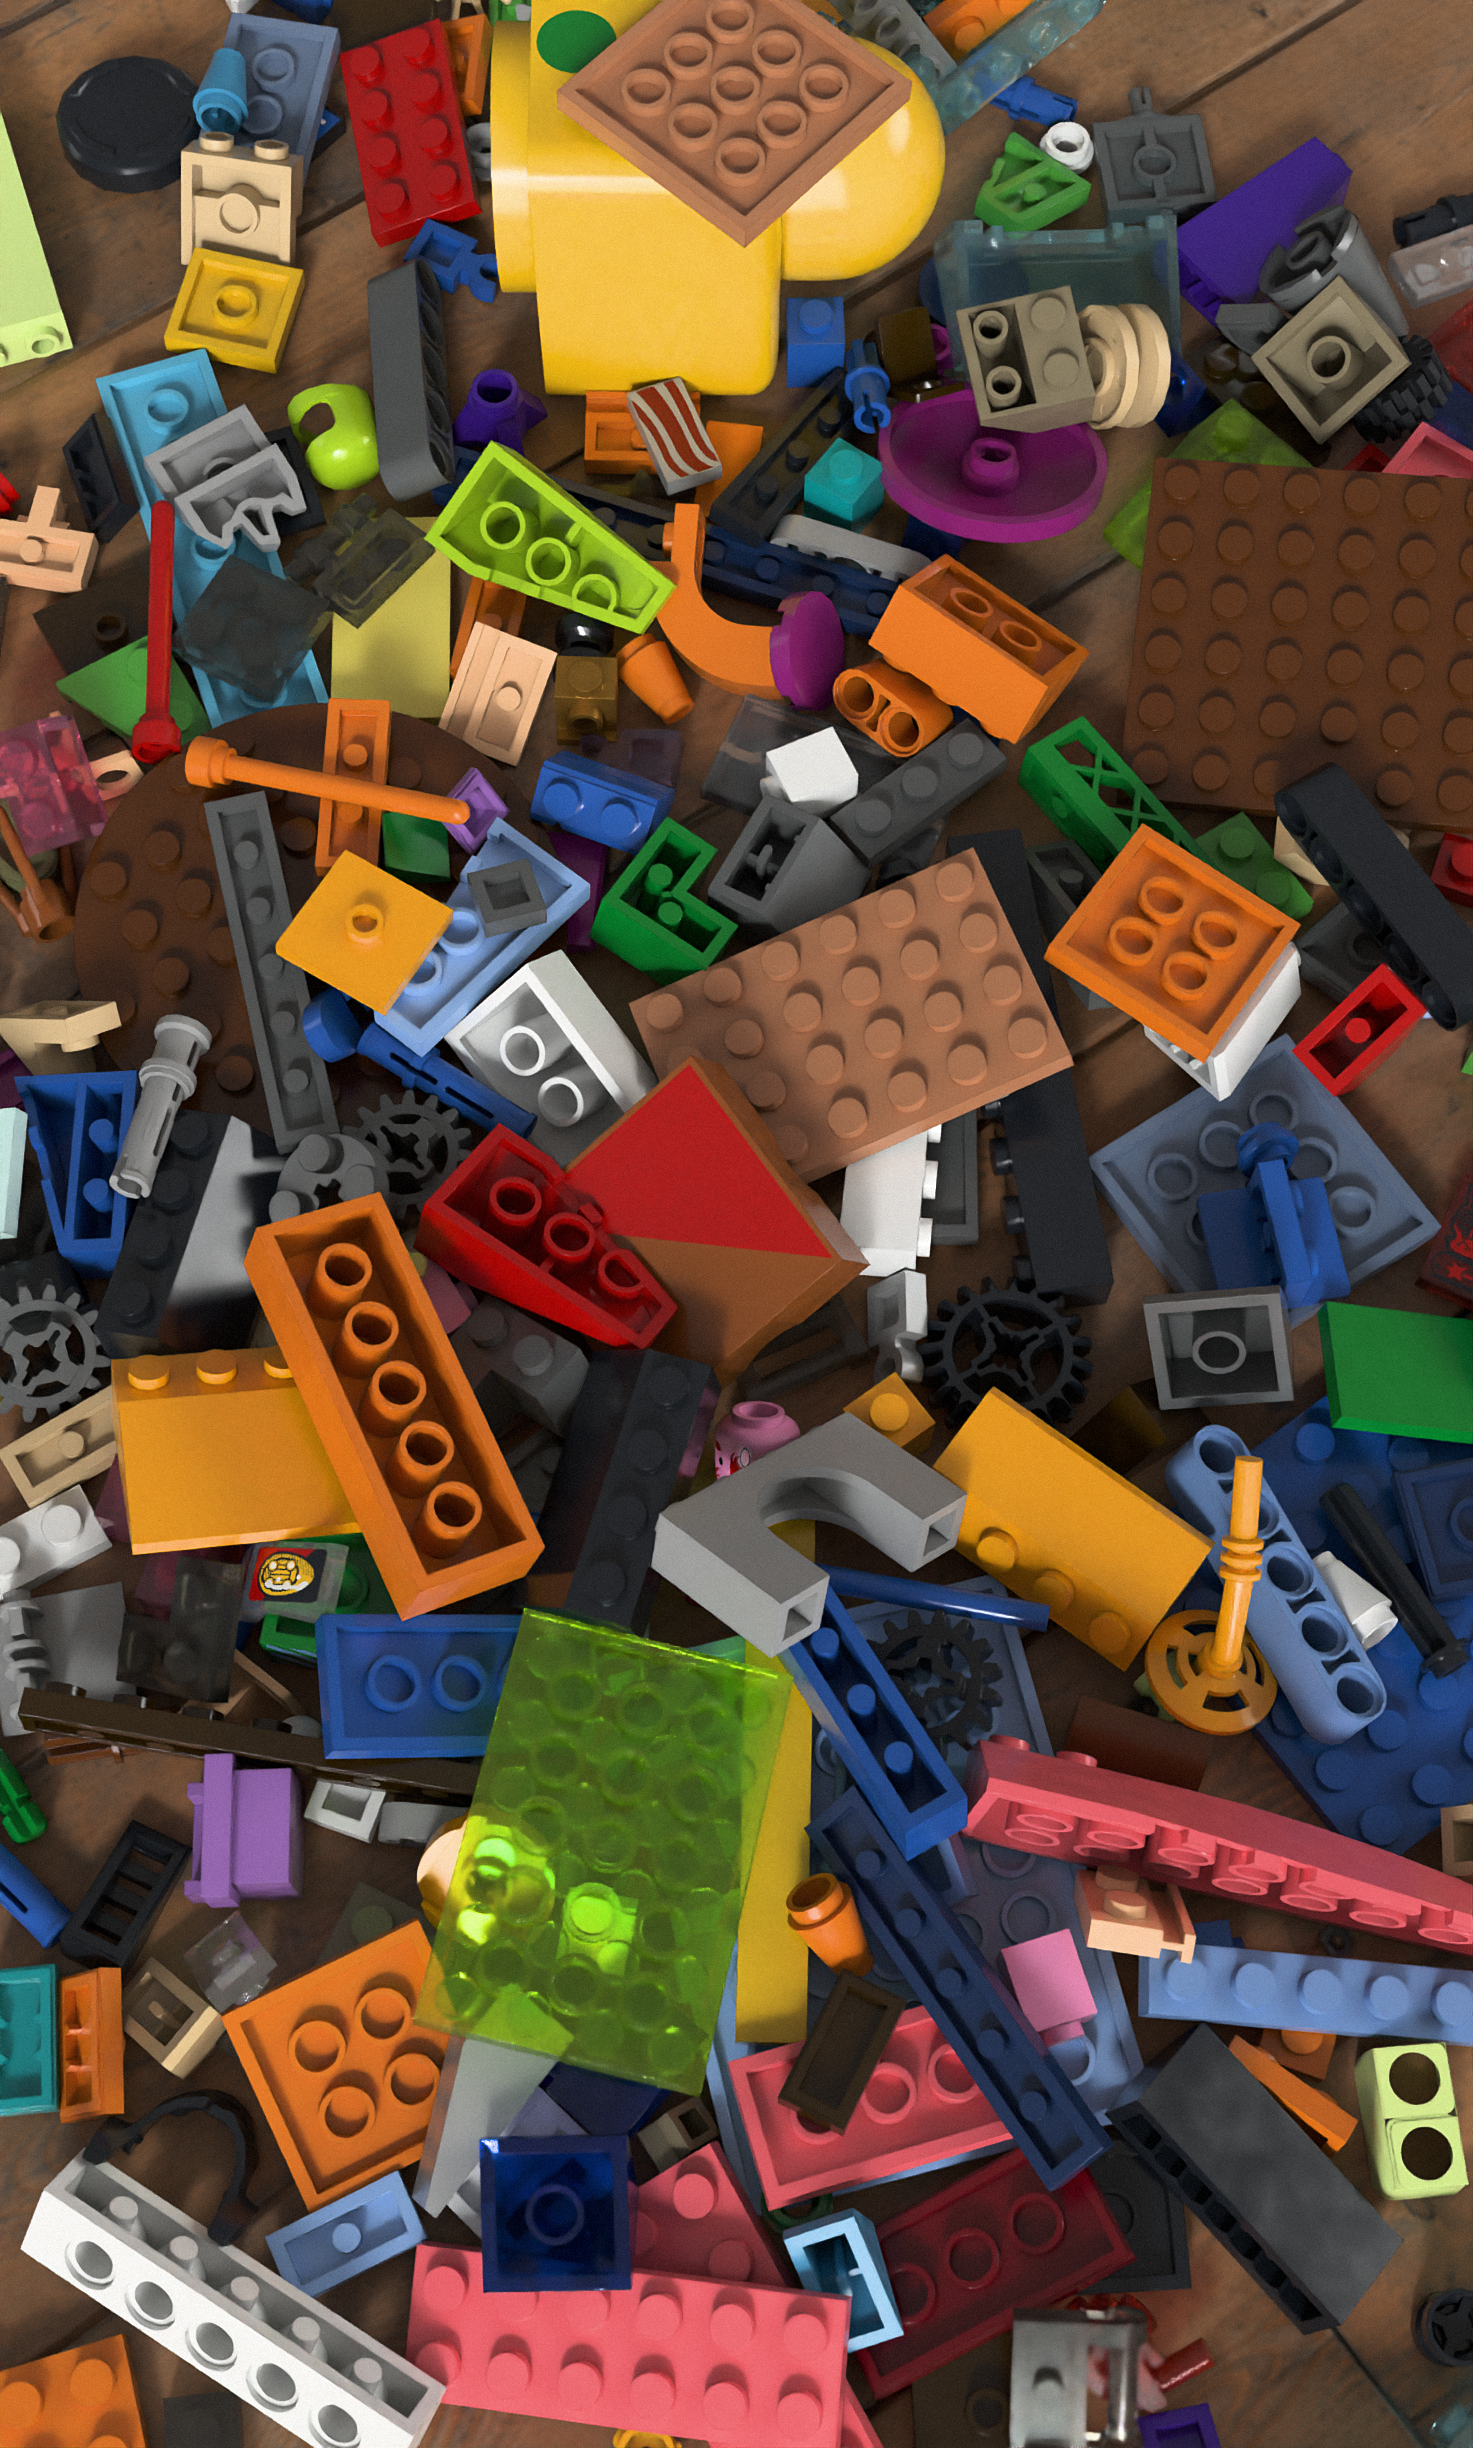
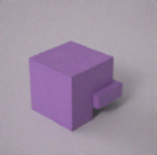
(246, 1834)

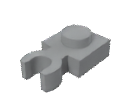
(895, 1322)

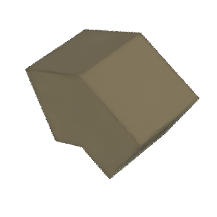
(678, 2133)

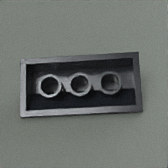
(184, 1253)
(620, 1466)

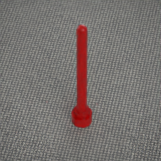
(157, 730)

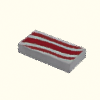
(674, 435)

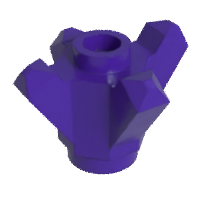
(497, 412)

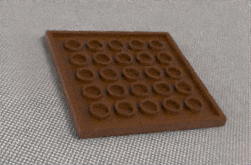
(1301, 630)

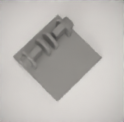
(60, 1639)

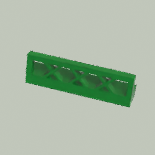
(1077, 809)

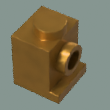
(586, 698)

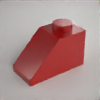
(1361, 1032)

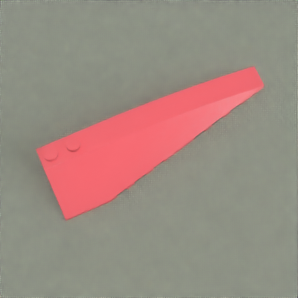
(1207, 1846)

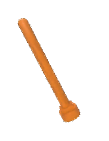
(213, 763)

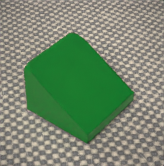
(415, 849)

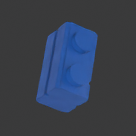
(600, 801)

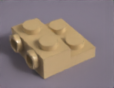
(240, 198)

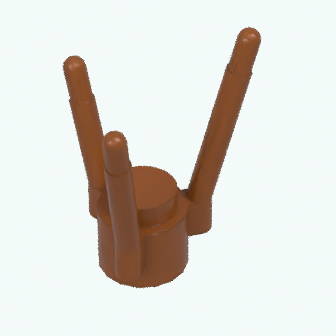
(45, 908)

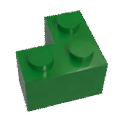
(653, 909)

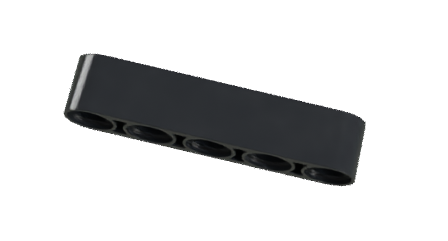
(1383, 889)

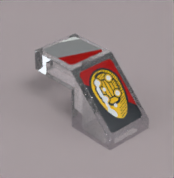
(291, 1580)

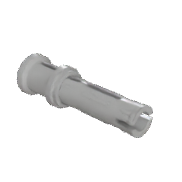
(165, 1082)

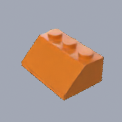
(977, 648)

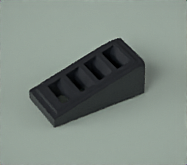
(95, 1952)

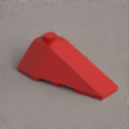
(526, 1238)

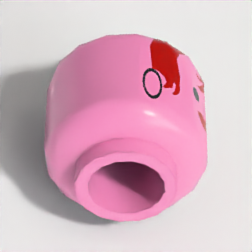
(749, 1434)

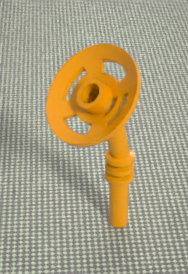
(1219, 1652)

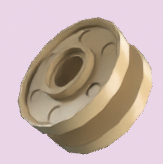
(1126, 363)

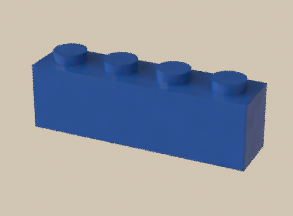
(876, 1733)

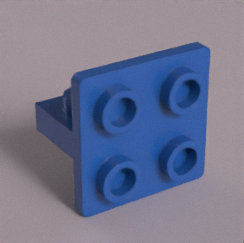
(1275, 1236)

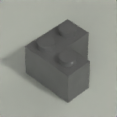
(519, 1367)

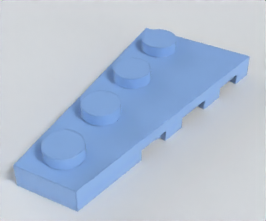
(466, 963)

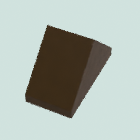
(1135, 1432)

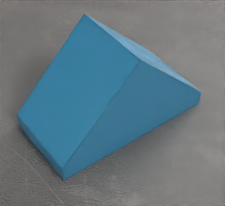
(845, 2258)

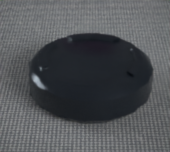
(128, 123)

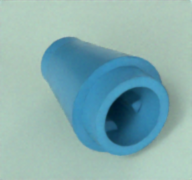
(222, 94)

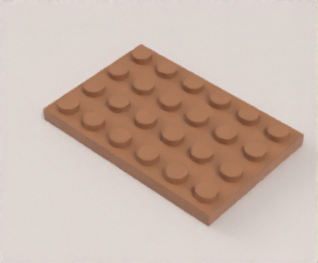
(868, 1018)

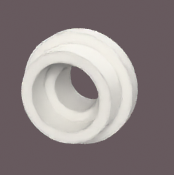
(1069, 146)

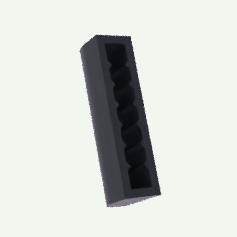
(1255, 2180)

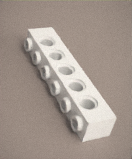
(227, 2313)

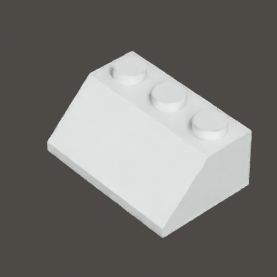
(554, 1055)

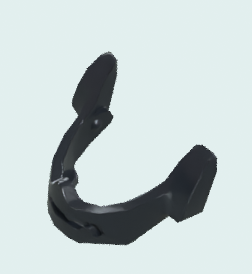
(235, 2210)

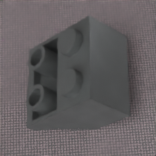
(784, 873)

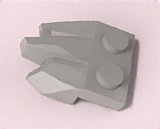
(227, 481)

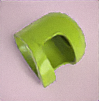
(348, 451)

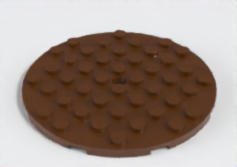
(158, 924)

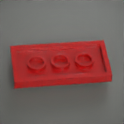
(410, 132)

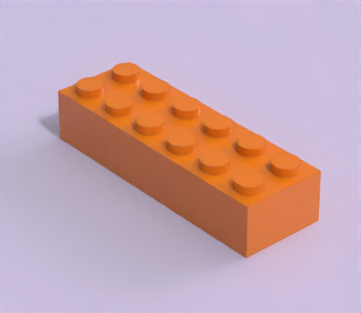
(391, 1405)

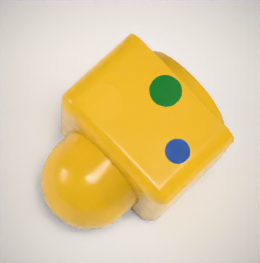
(632, 274)

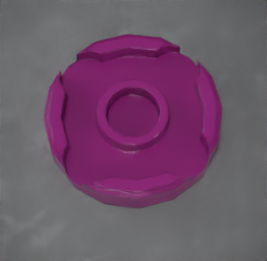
(807, 650)

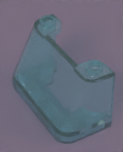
(1098, 264)

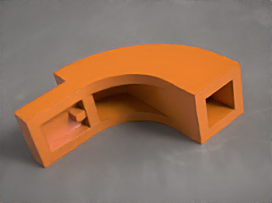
(714, 648)

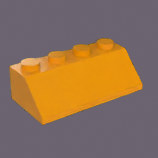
(1068, 1529)

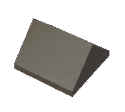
(1331, 359)

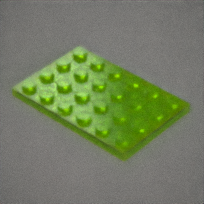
(607, 1853)

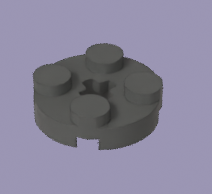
(320, 1165)

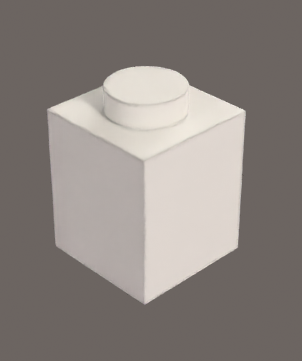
(812, 774)

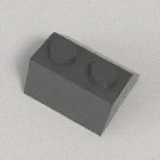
(1220, 1347)

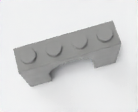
(836, 1473)

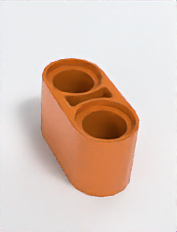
(890, 712)

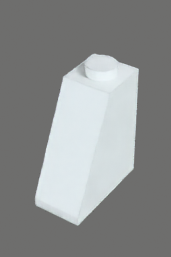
(1247, 1033)

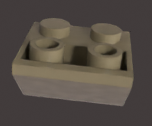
(1027, 362)

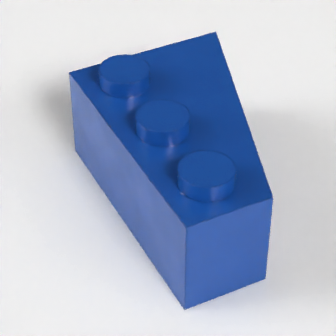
(78, 1138)

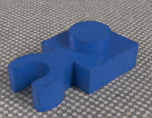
(455, 260)

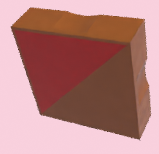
(714, 1218)

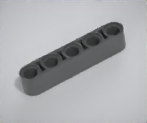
(410, 380)

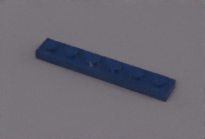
(960, 1992)

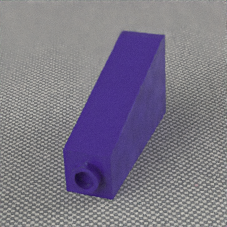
(1233, 238)

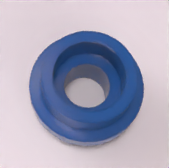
(1265, 1143)

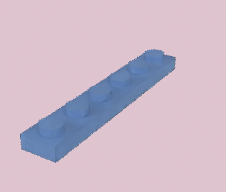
(1309, 1994)

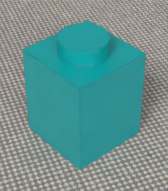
(844, 488)

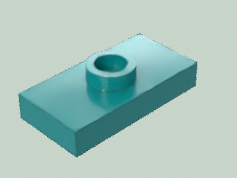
(29, 2040)

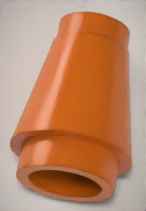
(654, 677)
(830, 1924)

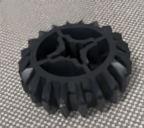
(984, 1317)

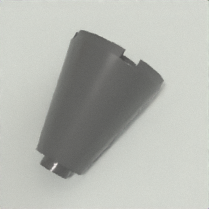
(1327, 247)

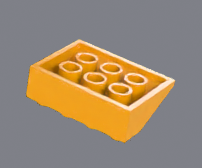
(220, 1452)

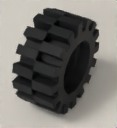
(1408, 396)

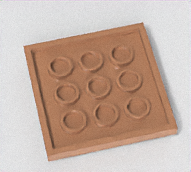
(734, 104)

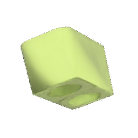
(1384, 2142)

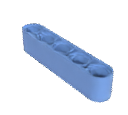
(1287, 1601)

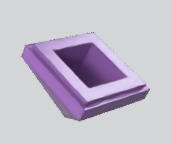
(484, 808)

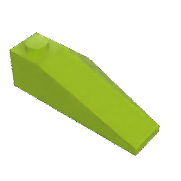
(537, 539)

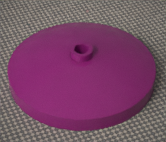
(986, 478)

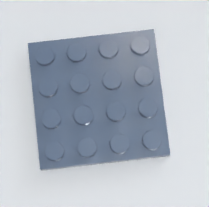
(1190, 1150)

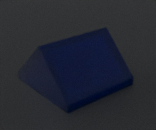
(558, 2213)

